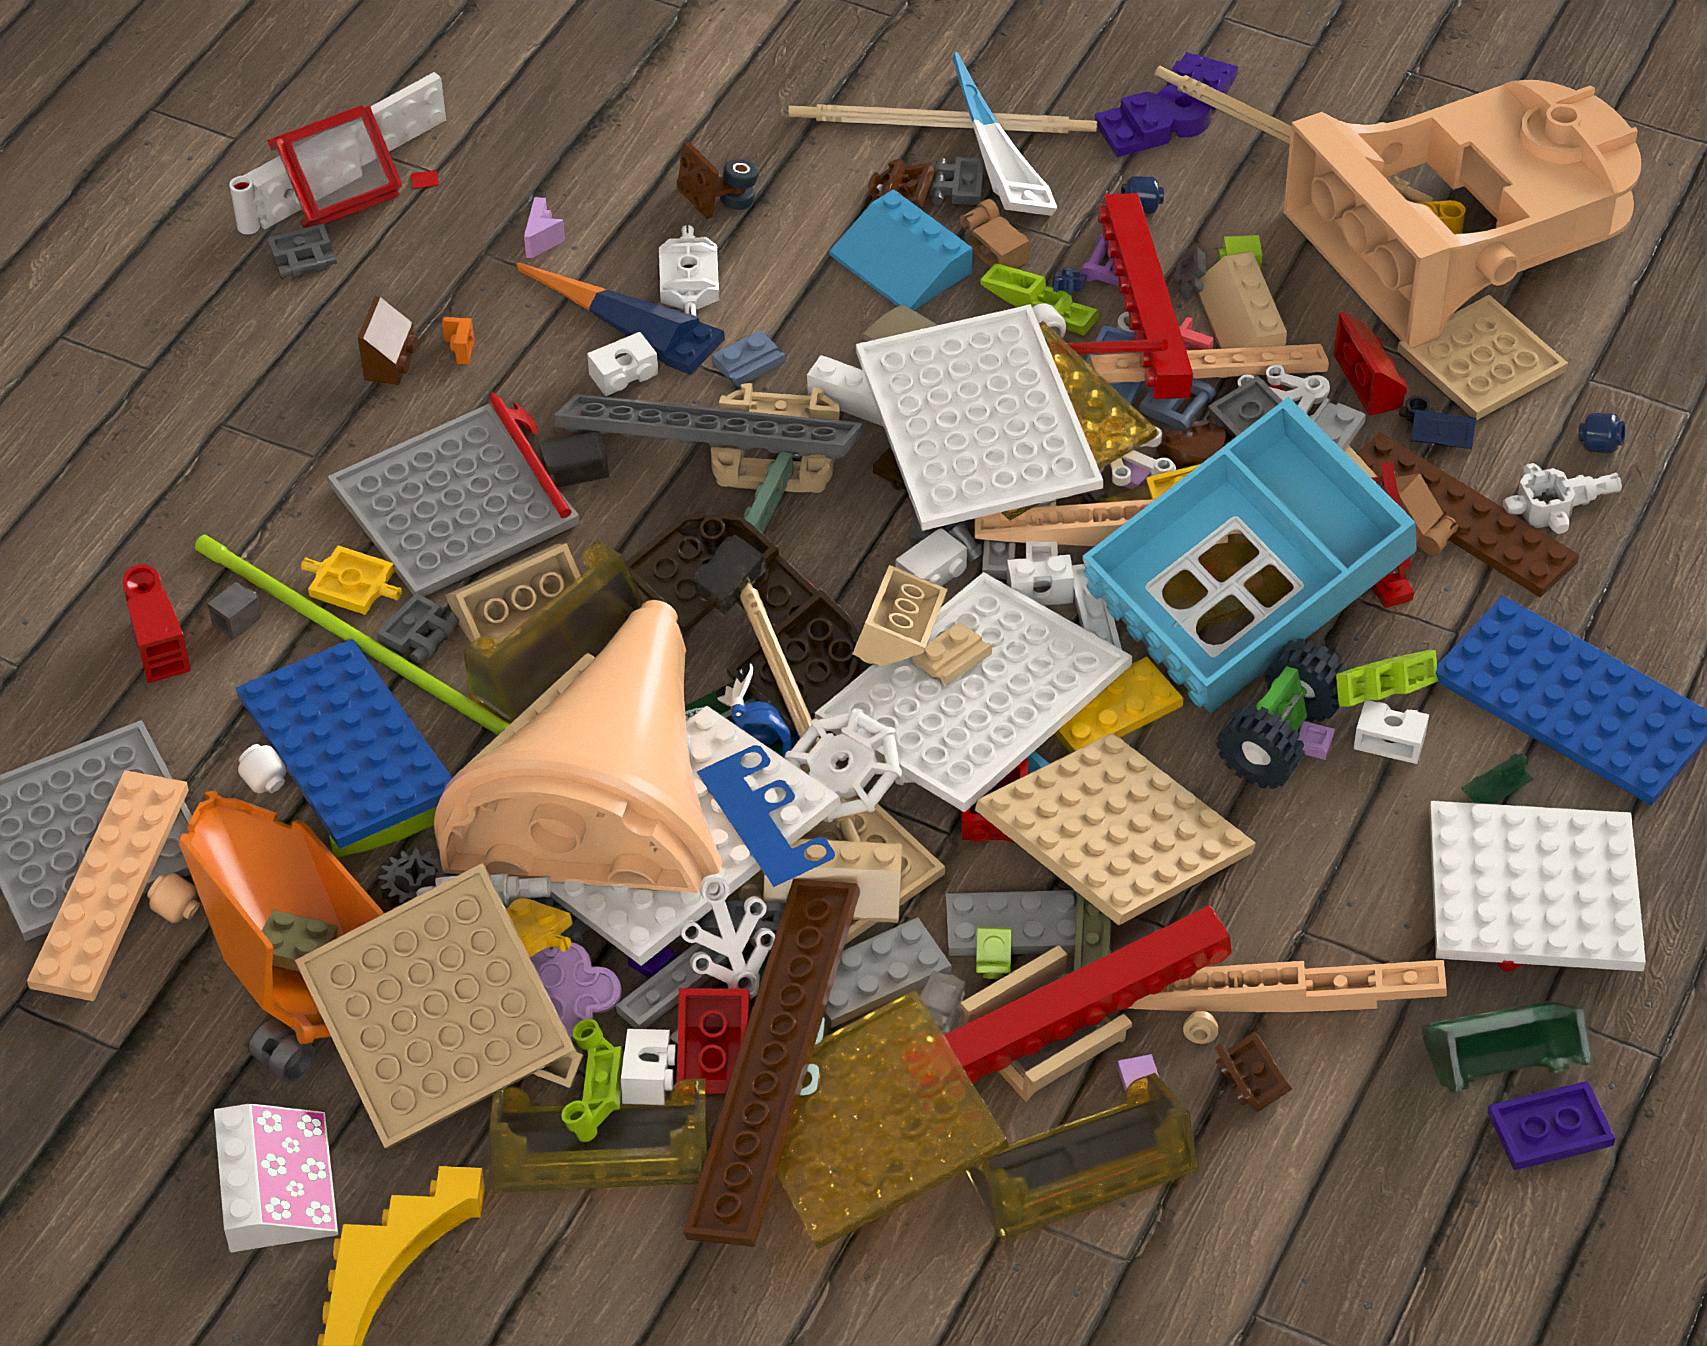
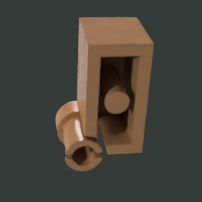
(994, 237)
(1424, 510)

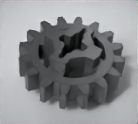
(399, 878)

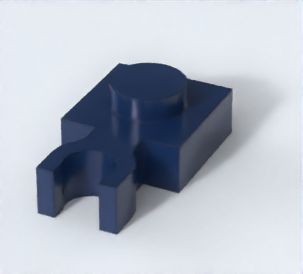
(1069, 280)

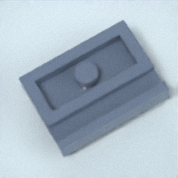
(748, 358)

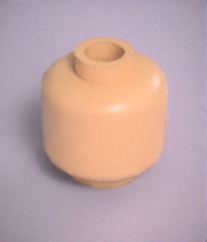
(173, 898)

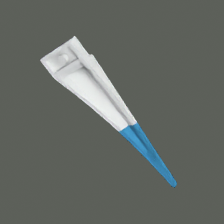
(1007, 169)

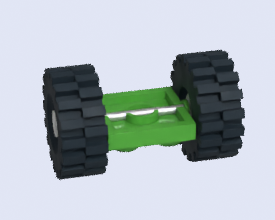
(1264, 737)

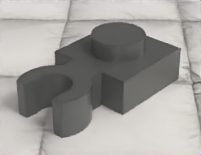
(1189, 271)

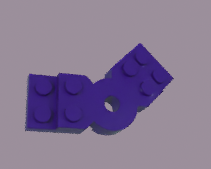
(1151, 118)

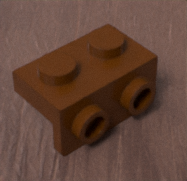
(1254, 1072)

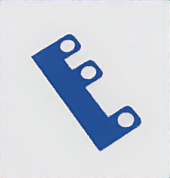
(750, 818)

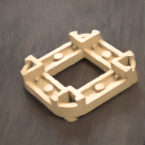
(809, 474)

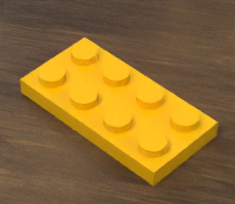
(1123, 706)

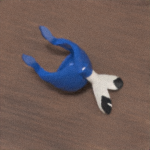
(755, 718)

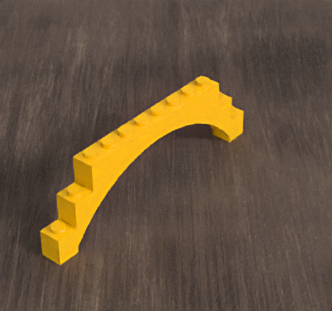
(376, 1256)

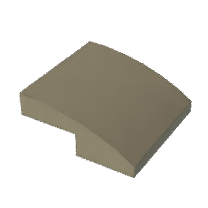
(897, 322)

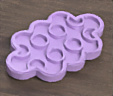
(575, 985)

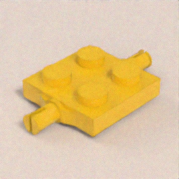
(351, 579)
(540, 925)

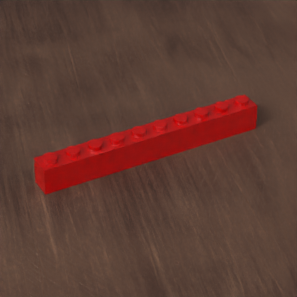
(1145, 295)
(1090, 994)

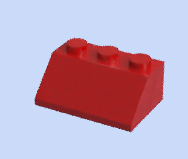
(1368, 366)

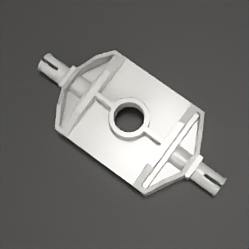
(693, 286)

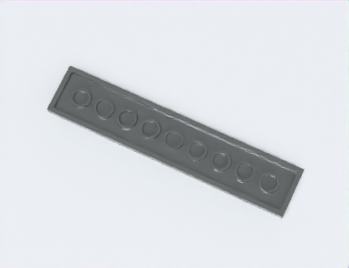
(709, 425)

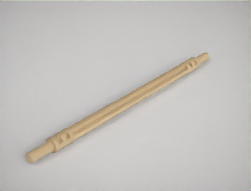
(938, 118)
(1259, 119)
(792, 697)

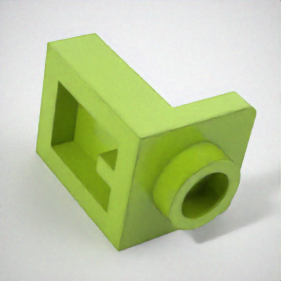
(993, 951)

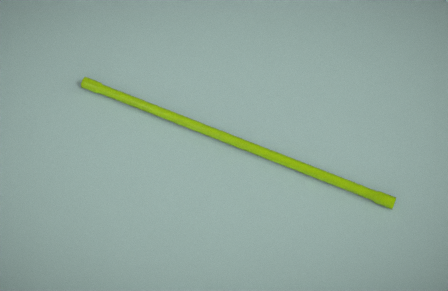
(220, 554)

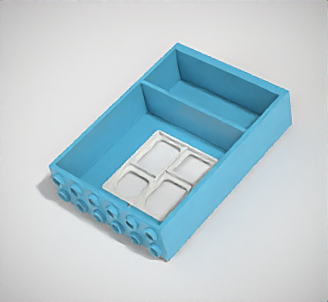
(1297, 505)

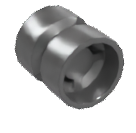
(279, 1049)

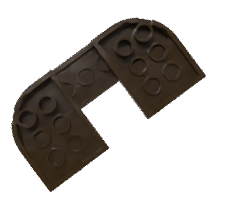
(807, 622)

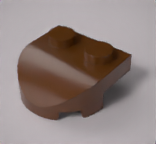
(909, 181)
(1193, 444)

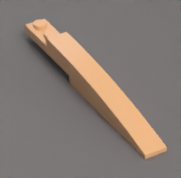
(1063, 524)
(1297, 989)

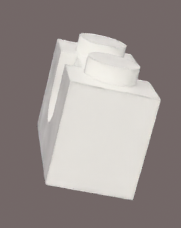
(615, 374)
(1056, 572)
(1381, 723)
(646, 1066)

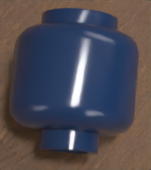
(1149, 192)
(1602, 432)

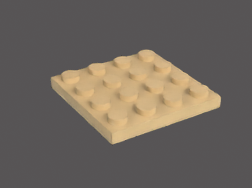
(1485, 358)

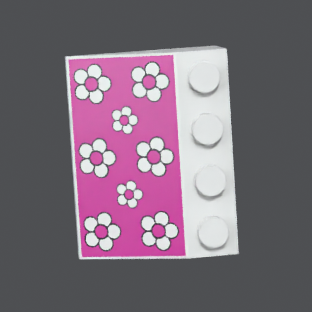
(274, 1175)

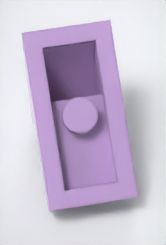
(542, 231)

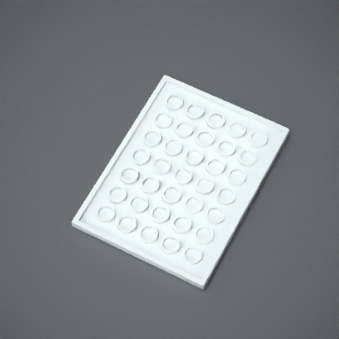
(978, 417)
(997, 713)
(648, 920)

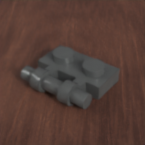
(967, 181)
(301, 244)
(409, 624)

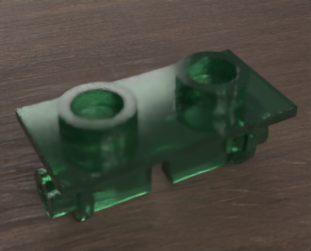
(1499, 781)

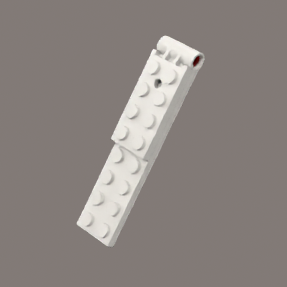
(266, 192)

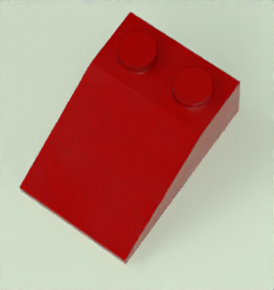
(711, 1034)

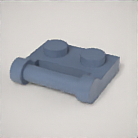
(1164, 409)

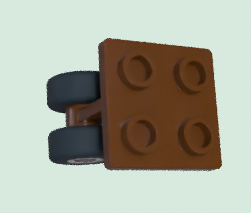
(702, 184)

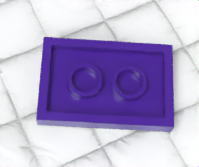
(1551, 1125)

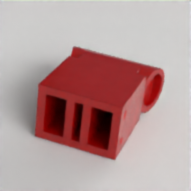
(154, 624)

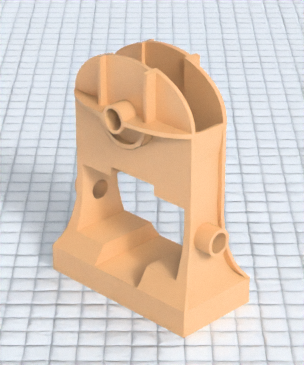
(1531, 151)

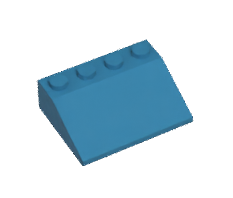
(903, 252)

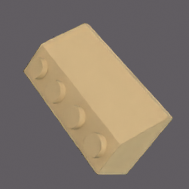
(1240, 304)
(513, 594)
(899, 618)
(869, 864)

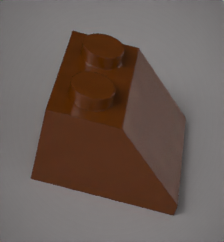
(386, 343)

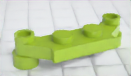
(601, 1083)

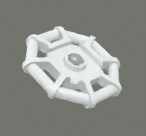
(861, 763)

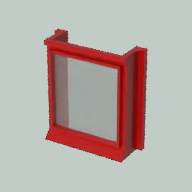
(338, 165)

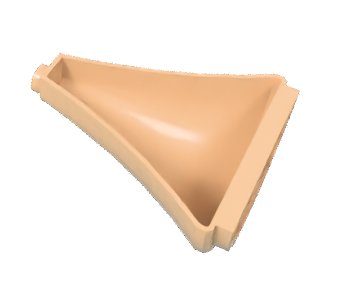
(594, 781)

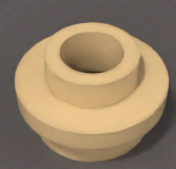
(1200, 1027)

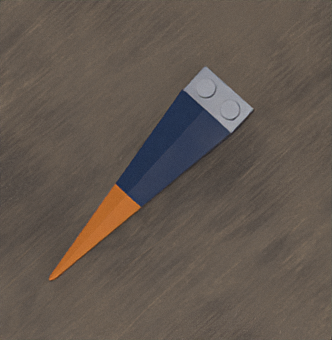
(674, 335)

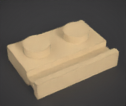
(953, 653)

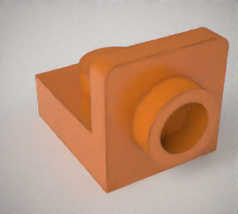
(461, 337)

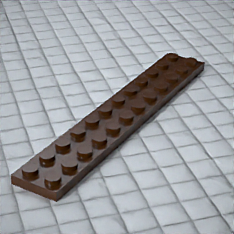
(772, 1064)

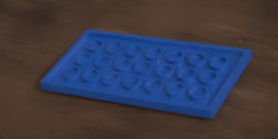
(1576, 699)
(346, 742)

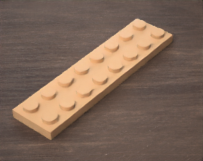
(108, 886)

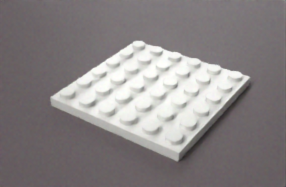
(1535, 886)

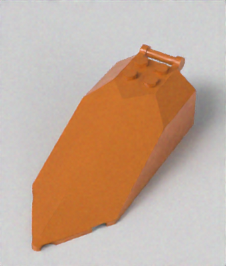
(257, 865)

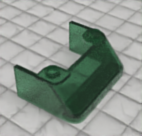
(1506, 1041)

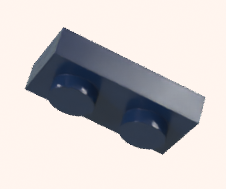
(1443, 429)

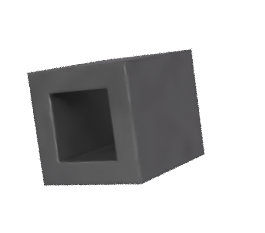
(234, 610)

